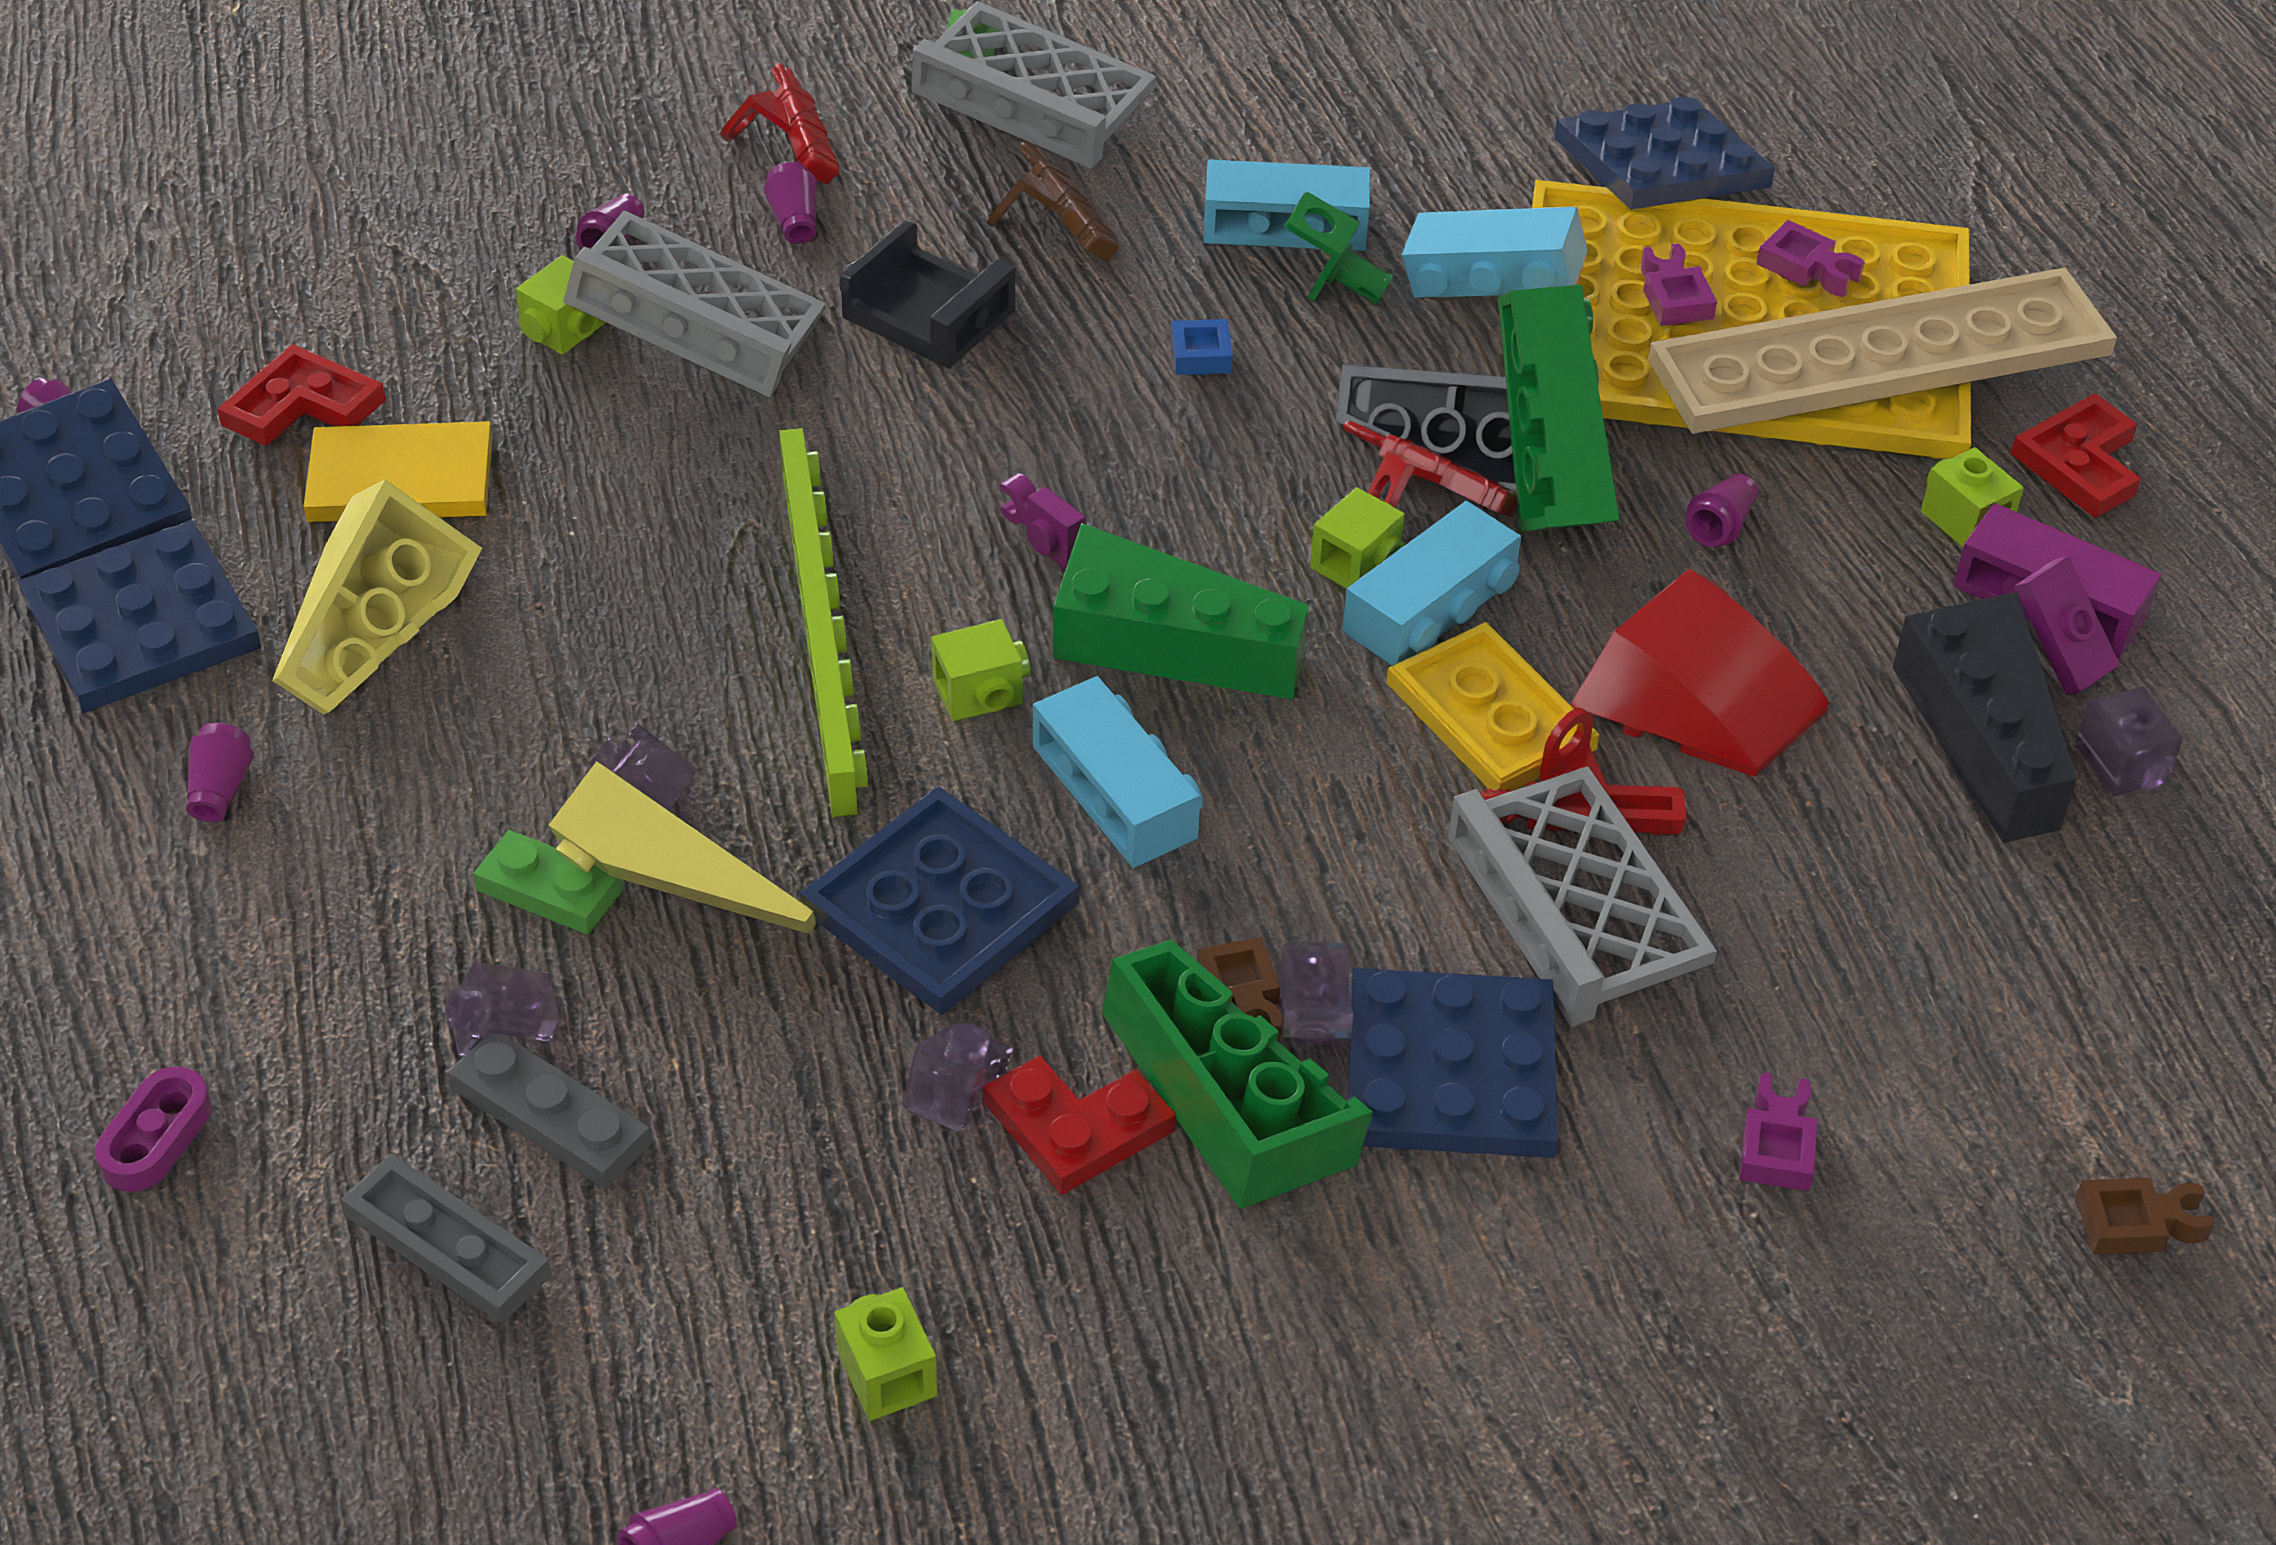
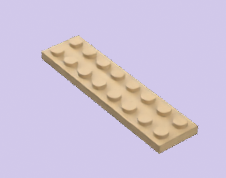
(1880, 349)

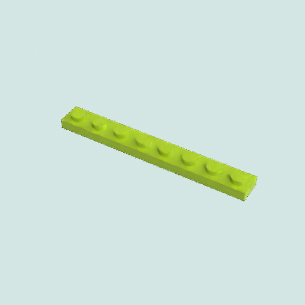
(824, 633)

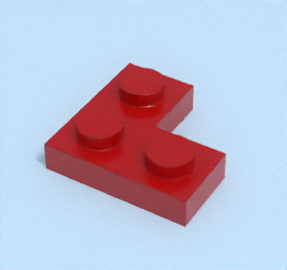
(298, 385)
(2074, 454)
(1073, 1136)

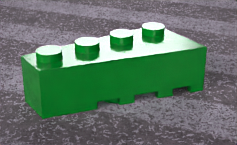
(1555, 410)
(1175, 619)
(1233, 1087)

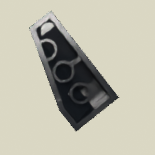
(1443, 411)

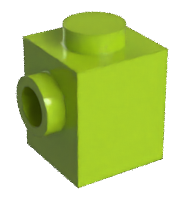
(545, 315)
(1964, 490)
(1355, 537)
(979, 669)
(886, 1353)

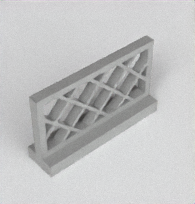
(1022, 103)
(692, 325)
(1536, 921)

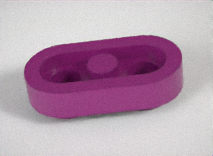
(149, 1133)

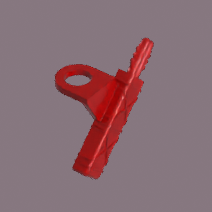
(794, 113)
(1406, 458)
(1644, 808)

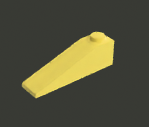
(371, 592)
(645, 844)

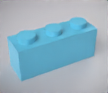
(1254, 200)
(1493, 251)
(1431, 584)
(1117, 771)

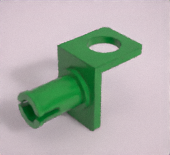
(1343, 264)

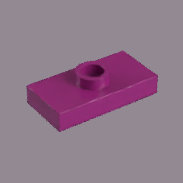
(2067, 625)

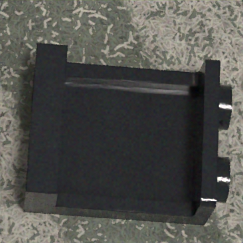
(924, 298)

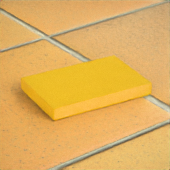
(431, 462)
(1484, 705)

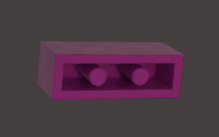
(2013, 546)

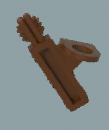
(1056, 190)

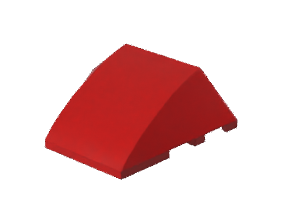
(1703, 677)

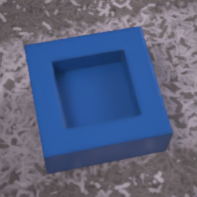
(1201, 347)

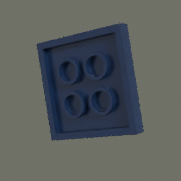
(1663, 153)
(80, 481)
(138, 615)
(940, 899)
(1455, 1061)

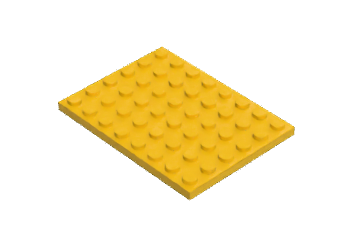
(1725, 243)

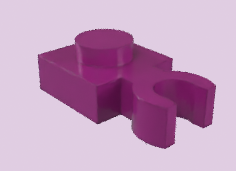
(1804, 254)
(1676, 292)
(1048, 518)
(1779, 1139)

